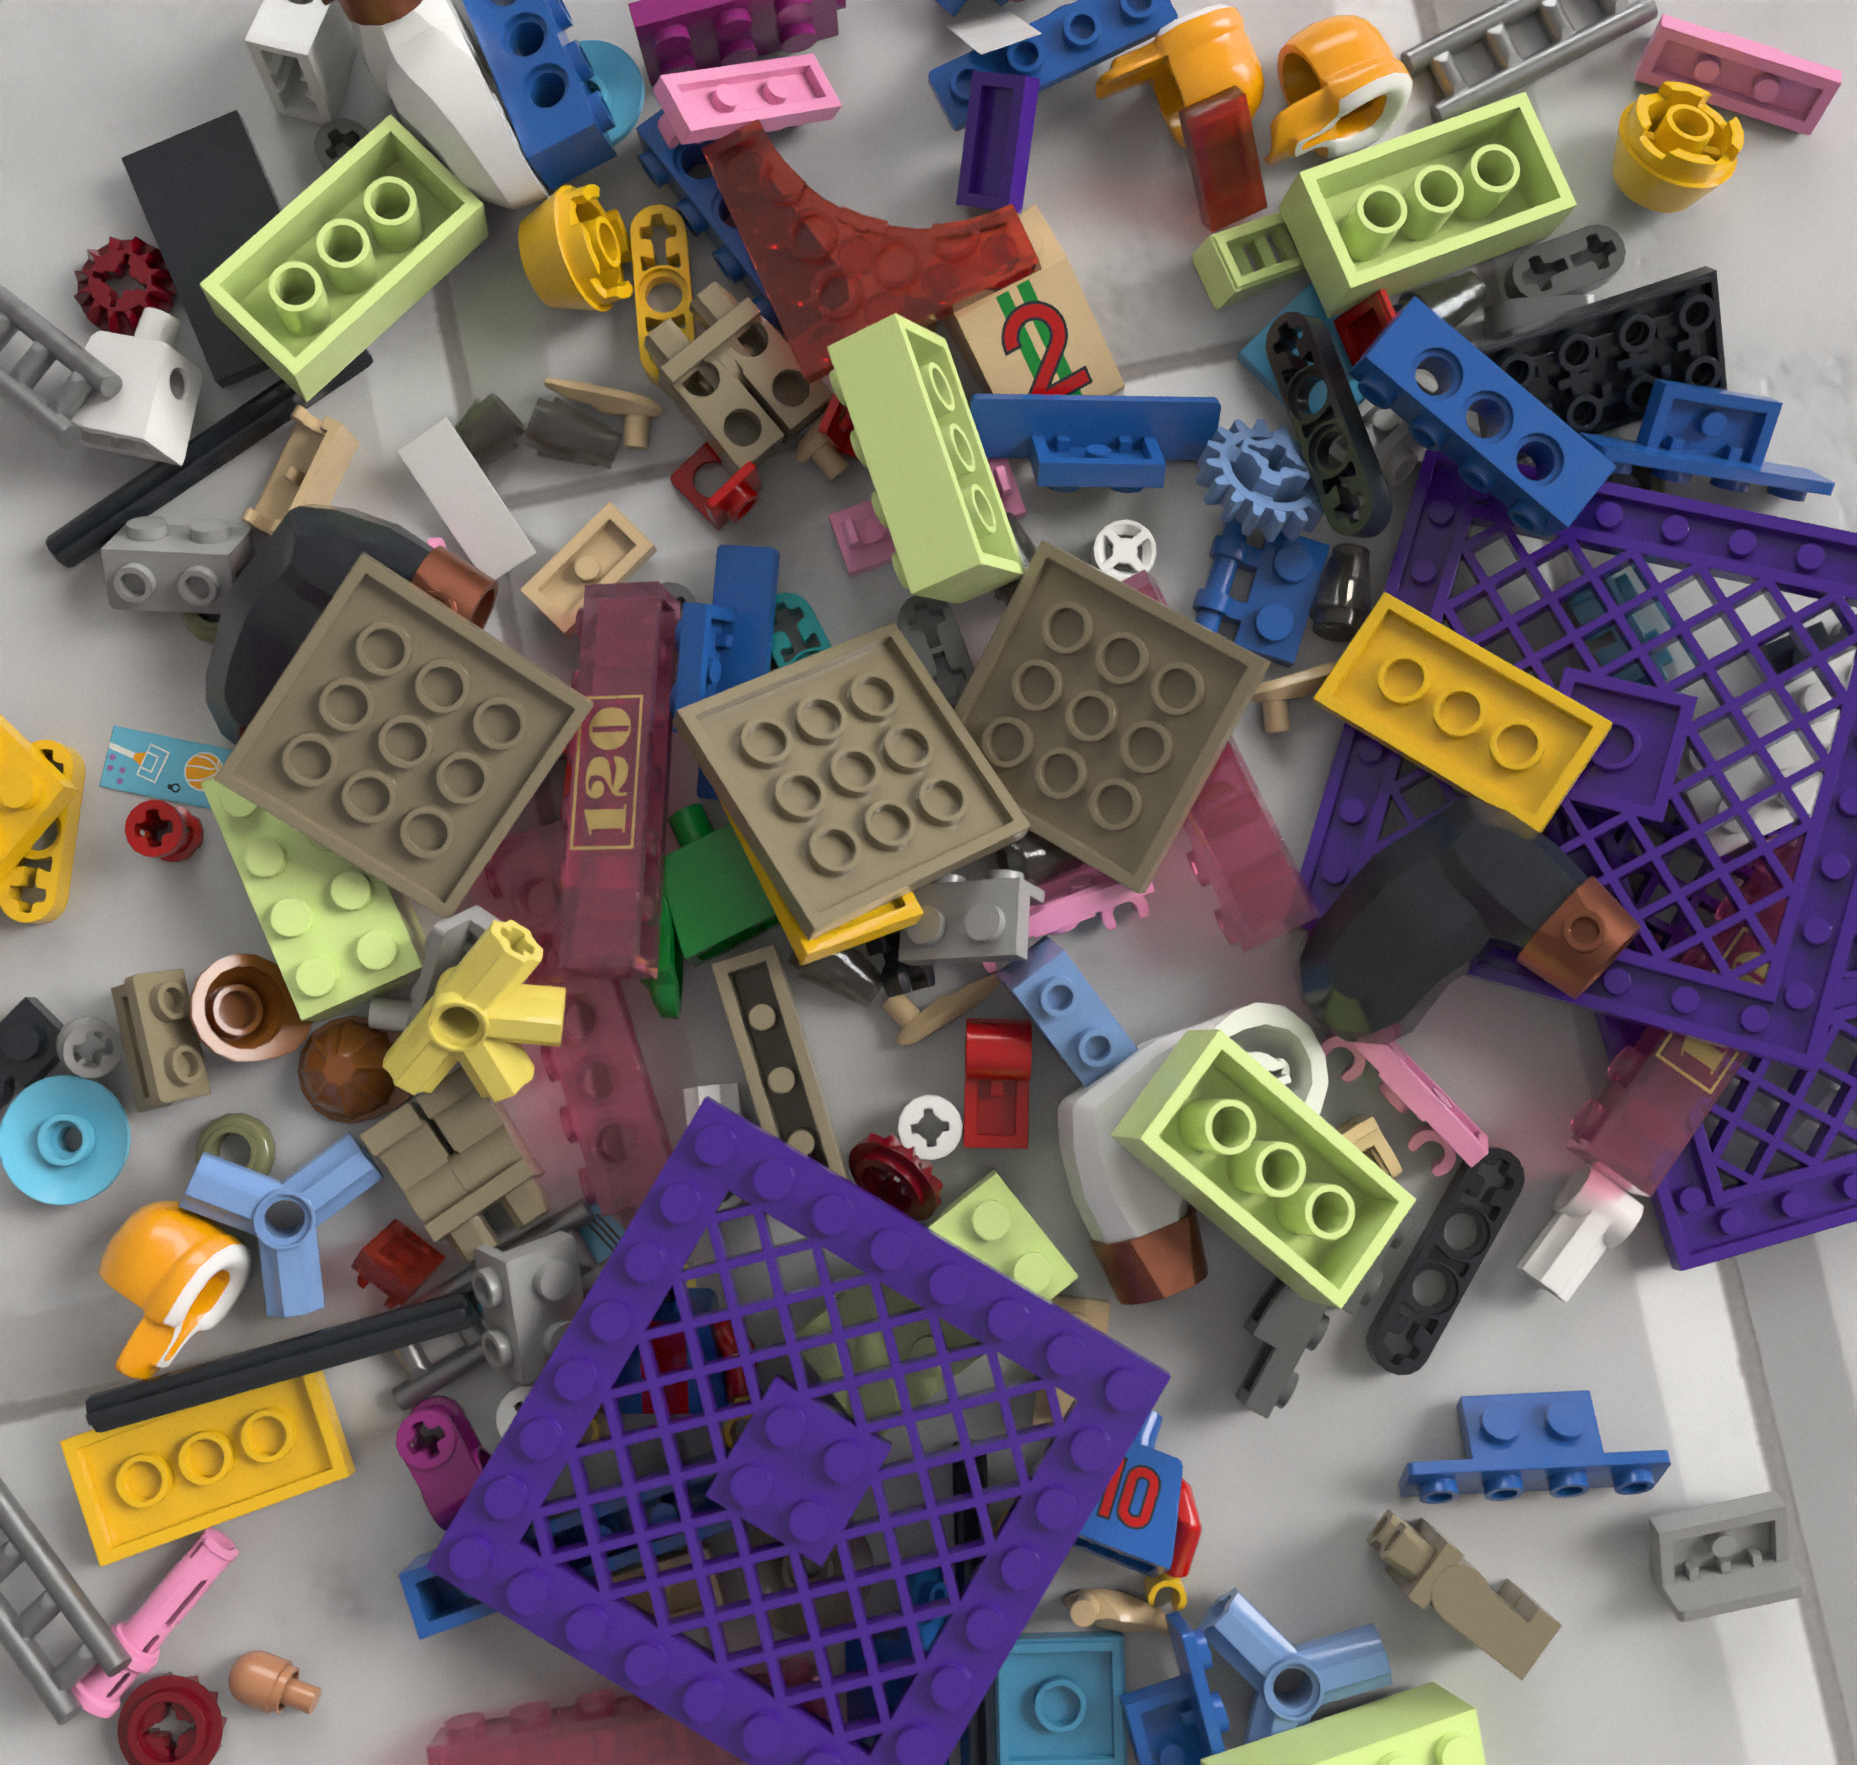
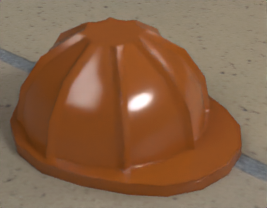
(246, 1010)
(344, 1071)

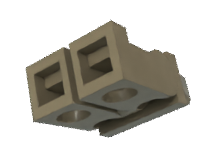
(735, 379)
(458, 1162)
(1434, 1572)

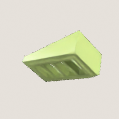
(1226, 267)

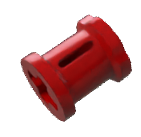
(155, 816)

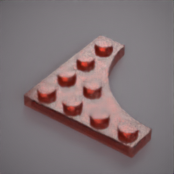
(846, 270)

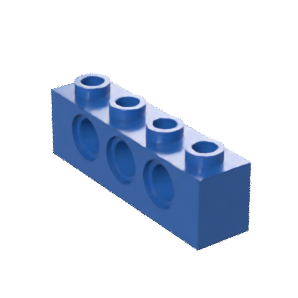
(544, 85)
(701, 207)
(1516, 421)

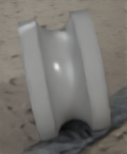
(103, 1059)

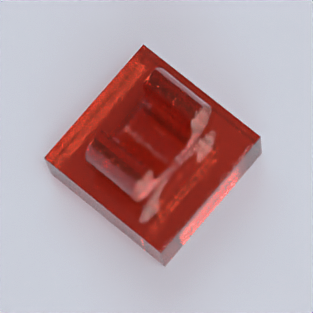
(397, 1263)

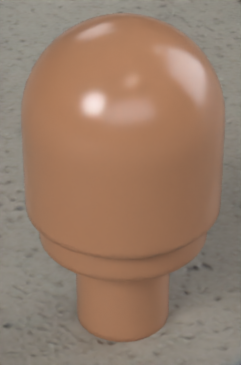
(271, 1684)

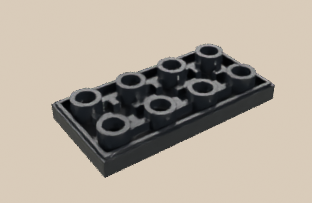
(203, 203)
(1603, 357)

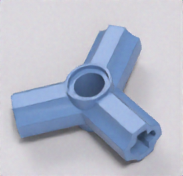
(291, 1254)
(1331, 1665)

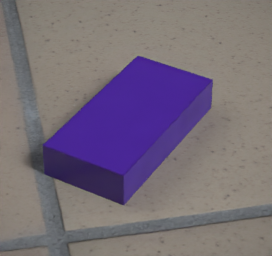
(997, 140)

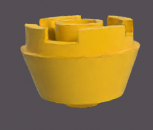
(1674, 148)
(575, 251)

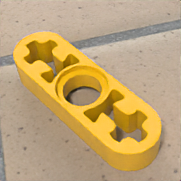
(644, 281)
(60, 853)

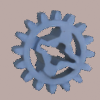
(1260, 480)

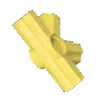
(490, 1028)

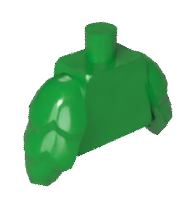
(707, 903)

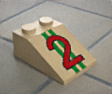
(1037, 330)

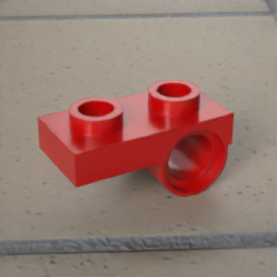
(997, 1083)

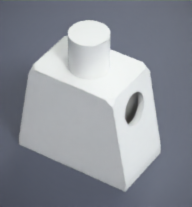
(303, 56)
(157, 395)

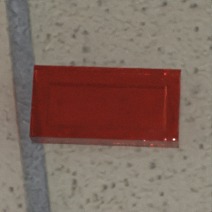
(1223, 158)

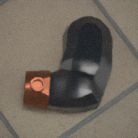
(294, 581)
(1438, 907)

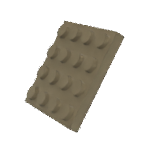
(1104, 712)
(404, 738)
(850, 778)

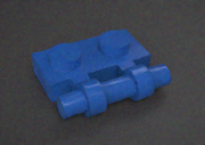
(1278, 596)

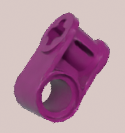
(446, 1466)

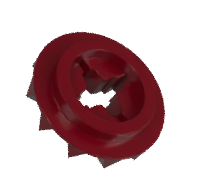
(110, 262)
(877, 1162)
(151, 1705)

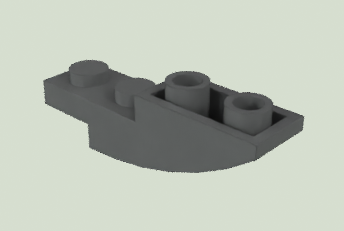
(1290, 1326)

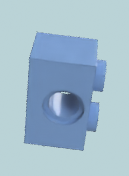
(1066, 1011)

